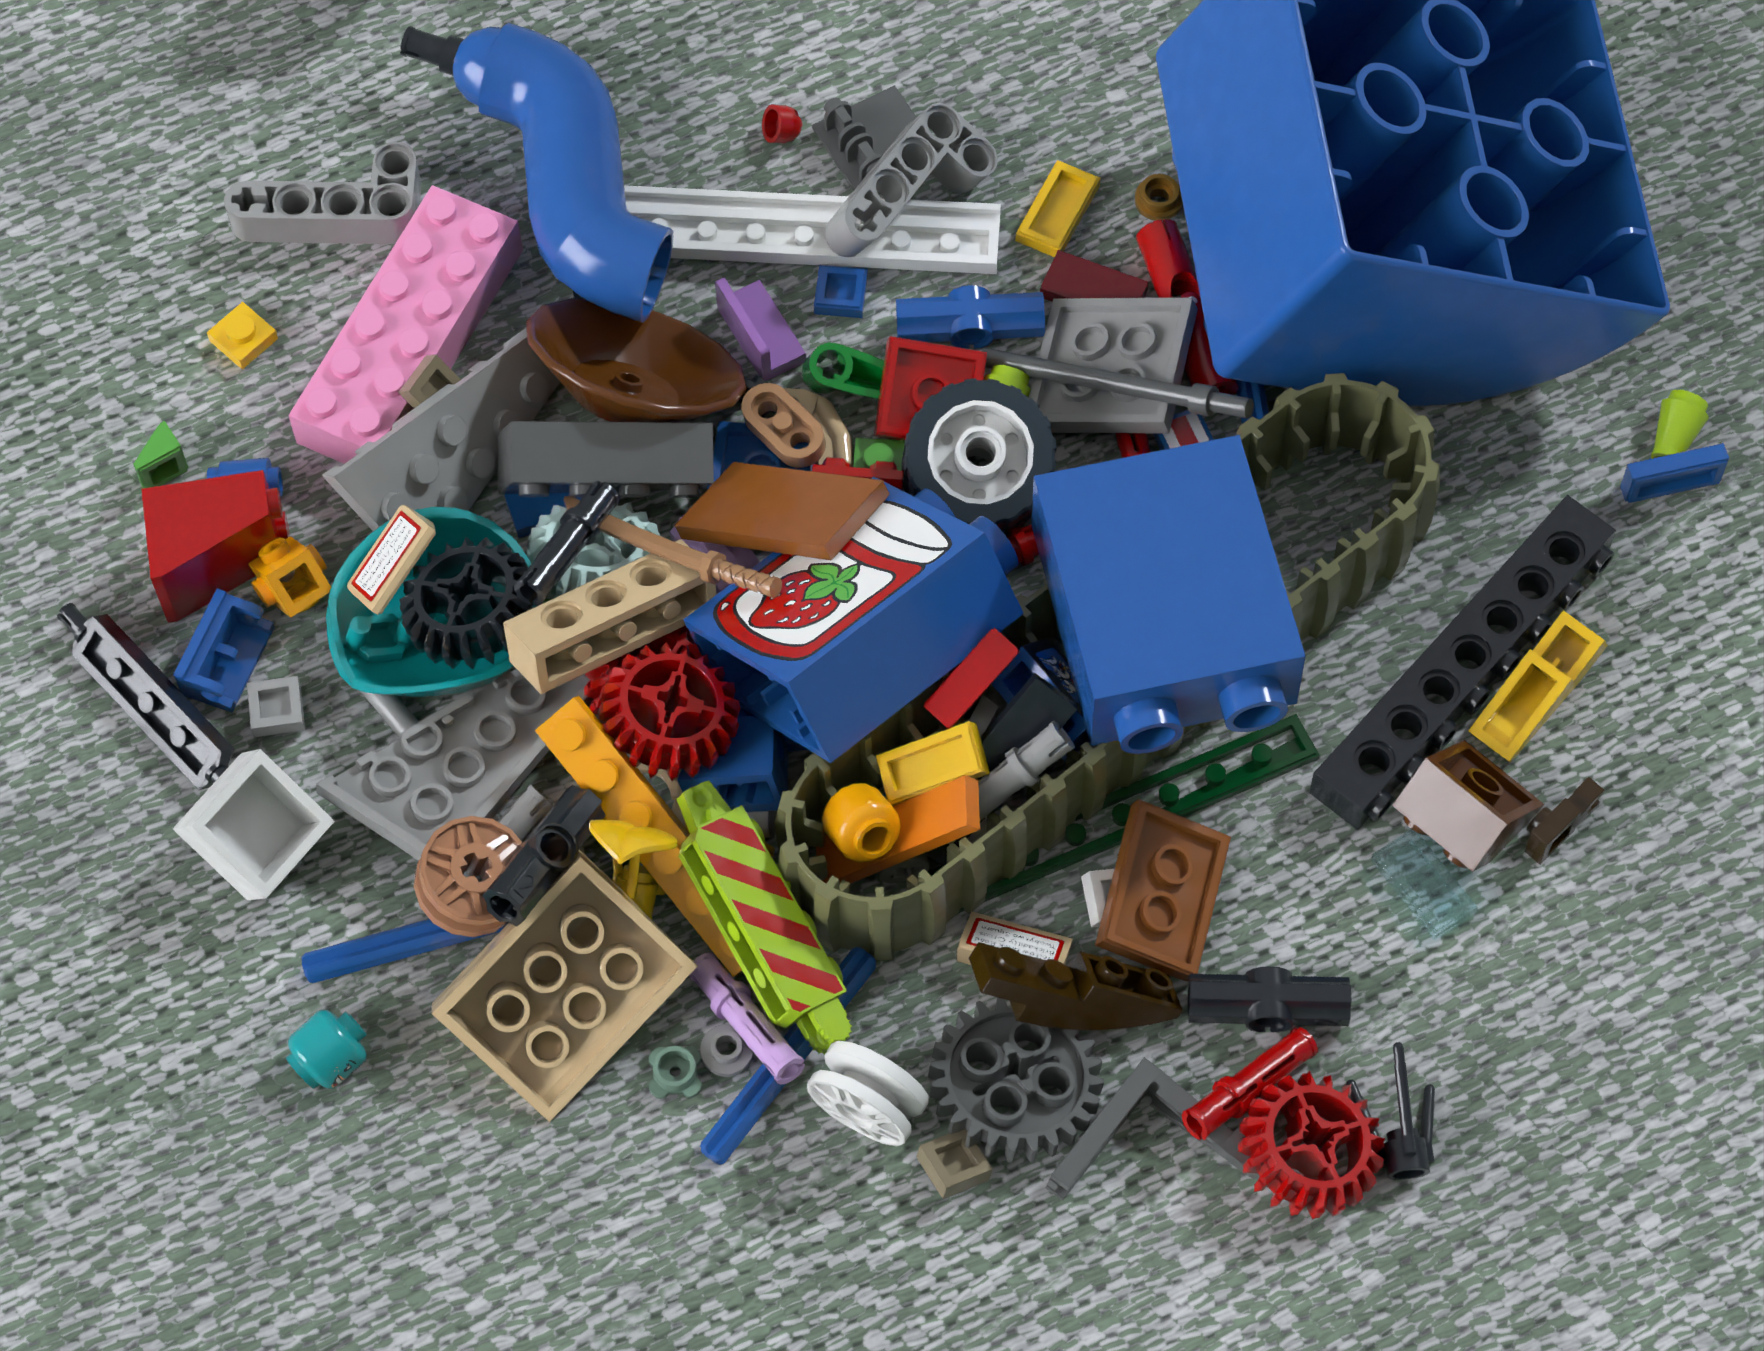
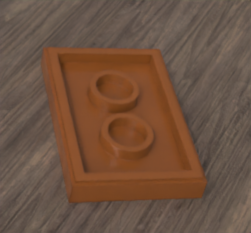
(1163, 890)

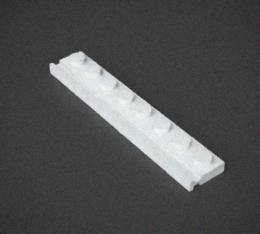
(793, 226)

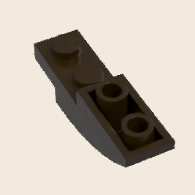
(1085, 996)

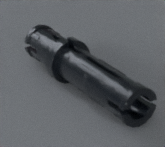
(577, 529)

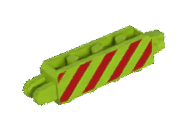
(761, 918)

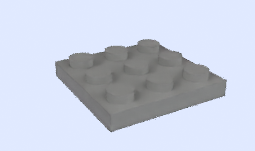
(1117, 336)

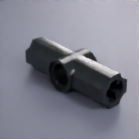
(529, 871)
(1269, 999)

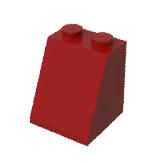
(207, 535)

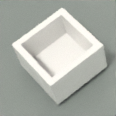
(253, 825)

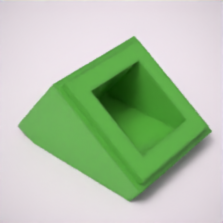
(160, 459)

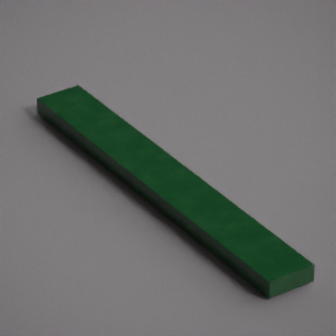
(1265, 766)

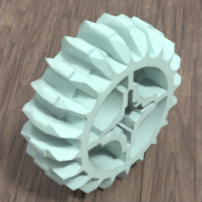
(594, 559)

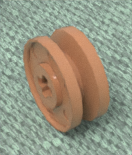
(443, 891)

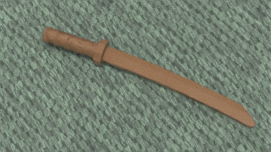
(711, 566)

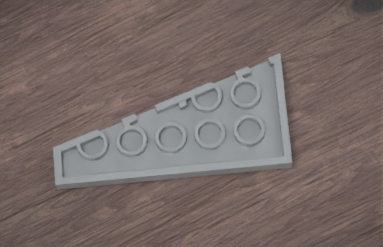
(449, 442)

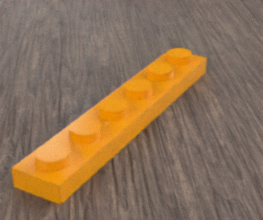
(627, 796)

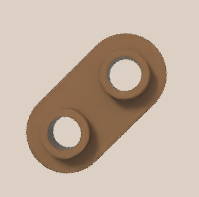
(786, 428)

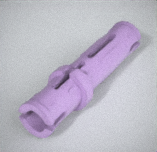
(733, 1002)

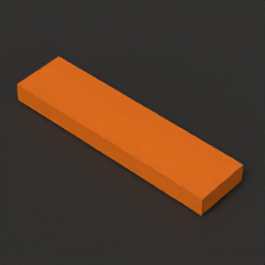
(925, 824)

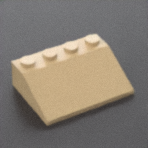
(563, 987)

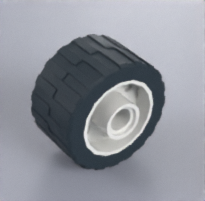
(984, 422)

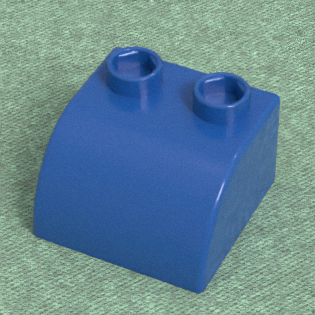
(1408, 192)

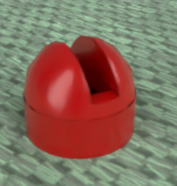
(781, 124)

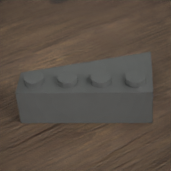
(626, 455)

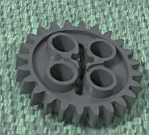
(1038, 1116)

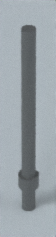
(1199, 398)

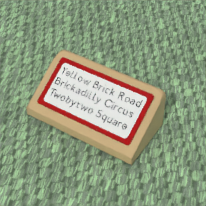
(391, 558)
(1009, 934)

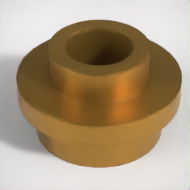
(1162, 186)

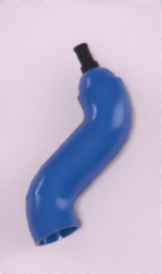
(568, 157)

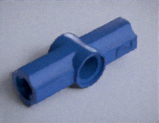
(971, 317)

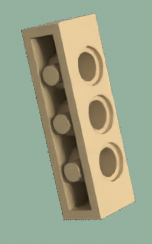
(603, 620)

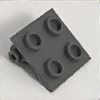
(862, 132)

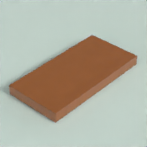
(782, 510)

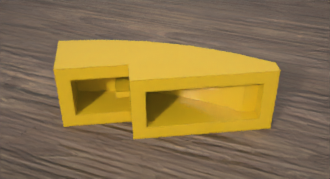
(1538, 686)

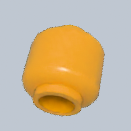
(861, 822)

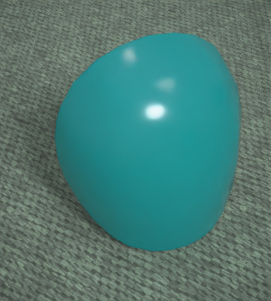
(375, 649)

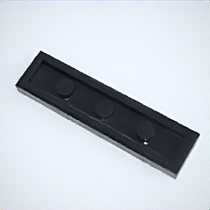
(1019, 722)

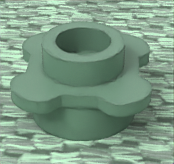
(672, 1057)

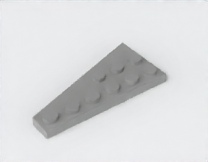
(451, 762)

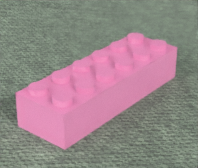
(416, 306)

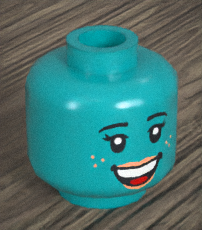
(327, 1049)

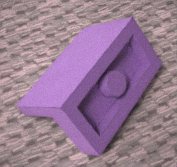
(759, 328)

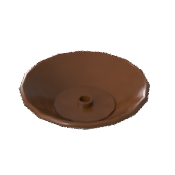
(632, 367)

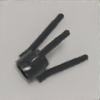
(1405, 1152)

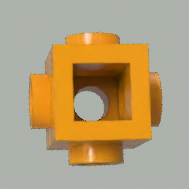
(289, 576)

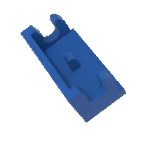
(223, 651)

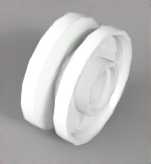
(868, 1093)

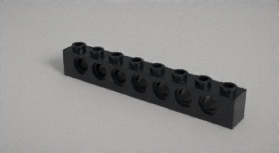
(1567, 533)

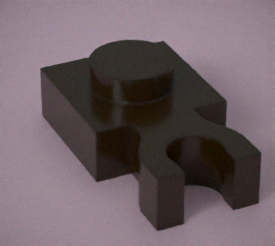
(1553, 827)

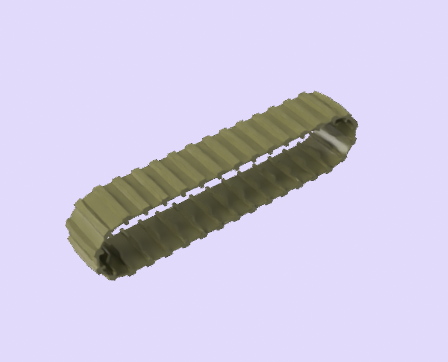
(1317, 416)

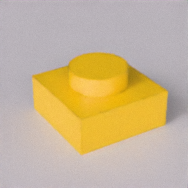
(242, 335)

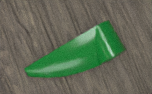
(857, 371)

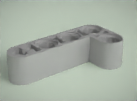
(926, 154)
(252, 202)

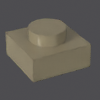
(427, 379)
(953, 1165)

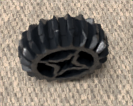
(461, 589)

